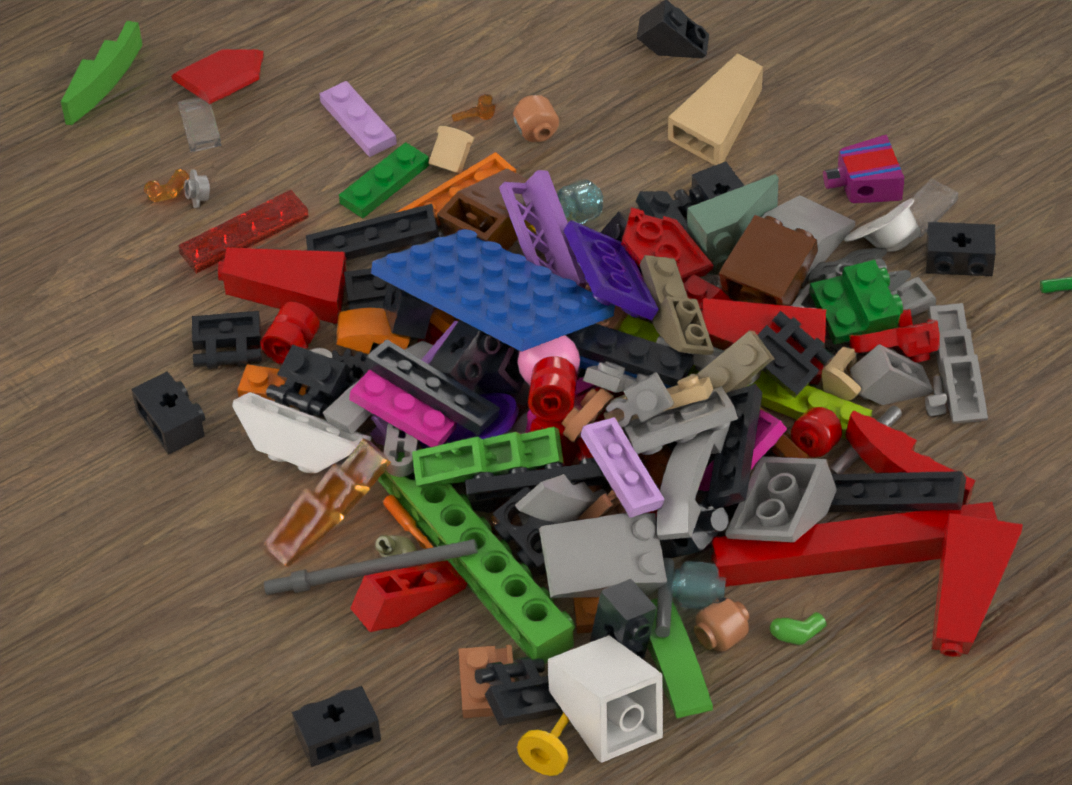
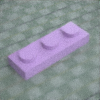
(358, 118)
(622, 467)

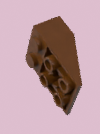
(483, 210)

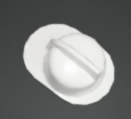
(891, 230)

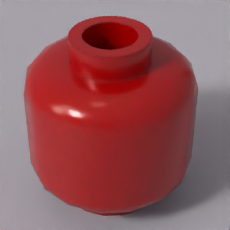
(816, 431)

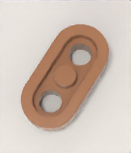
(593, 406)

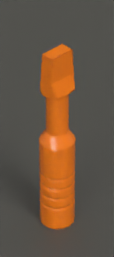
(405, 520)

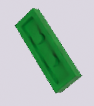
(384, 180)

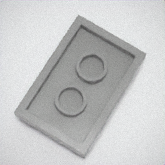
(681, 423)

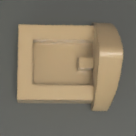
(451, 149)
(837, 375)

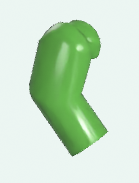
(796, 631)

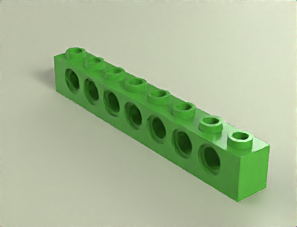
(491, 572)

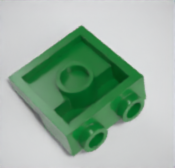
(857, 301)

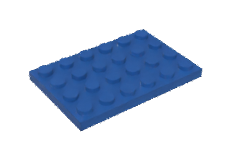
(492, 289)

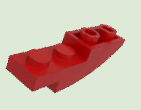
(892, 450)

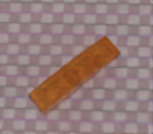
(332, 499)

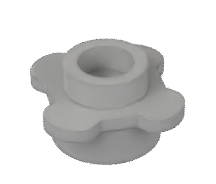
(197, 188)

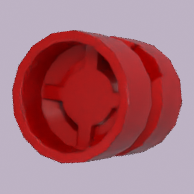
(292, 326)
(552, 389)

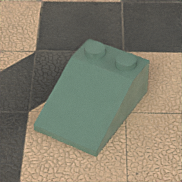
(722, 220)

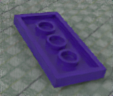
(610, 271)

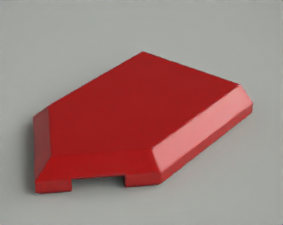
(221, 73)
(664, 239)

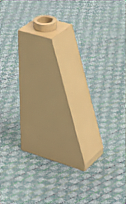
(717, 110)

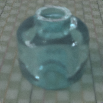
(581, 201)
(697, 584)

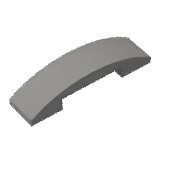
(681, 483)

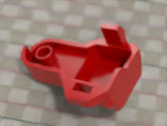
(907, 340)

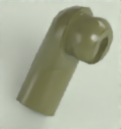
(394, 545)

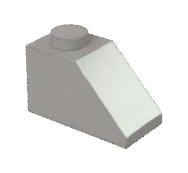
(890, 377)

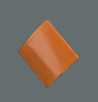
(363, 326)

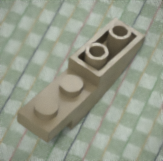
(678, 317)
(738, 363)

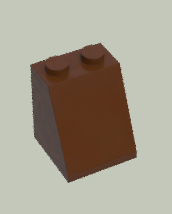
(768, 263)

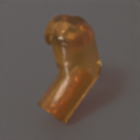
(166, 191)

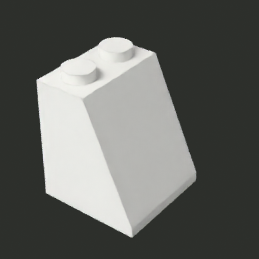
(608, 696)

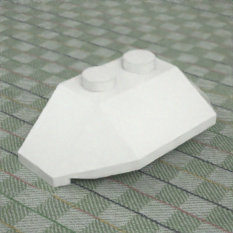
(293, 435)

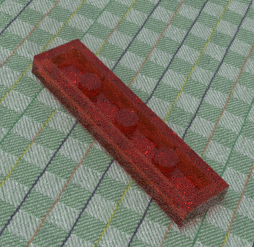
(243, 230)

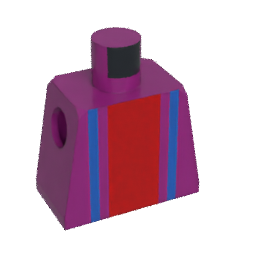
(867, 172)

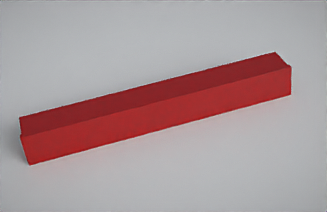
(840, 546)

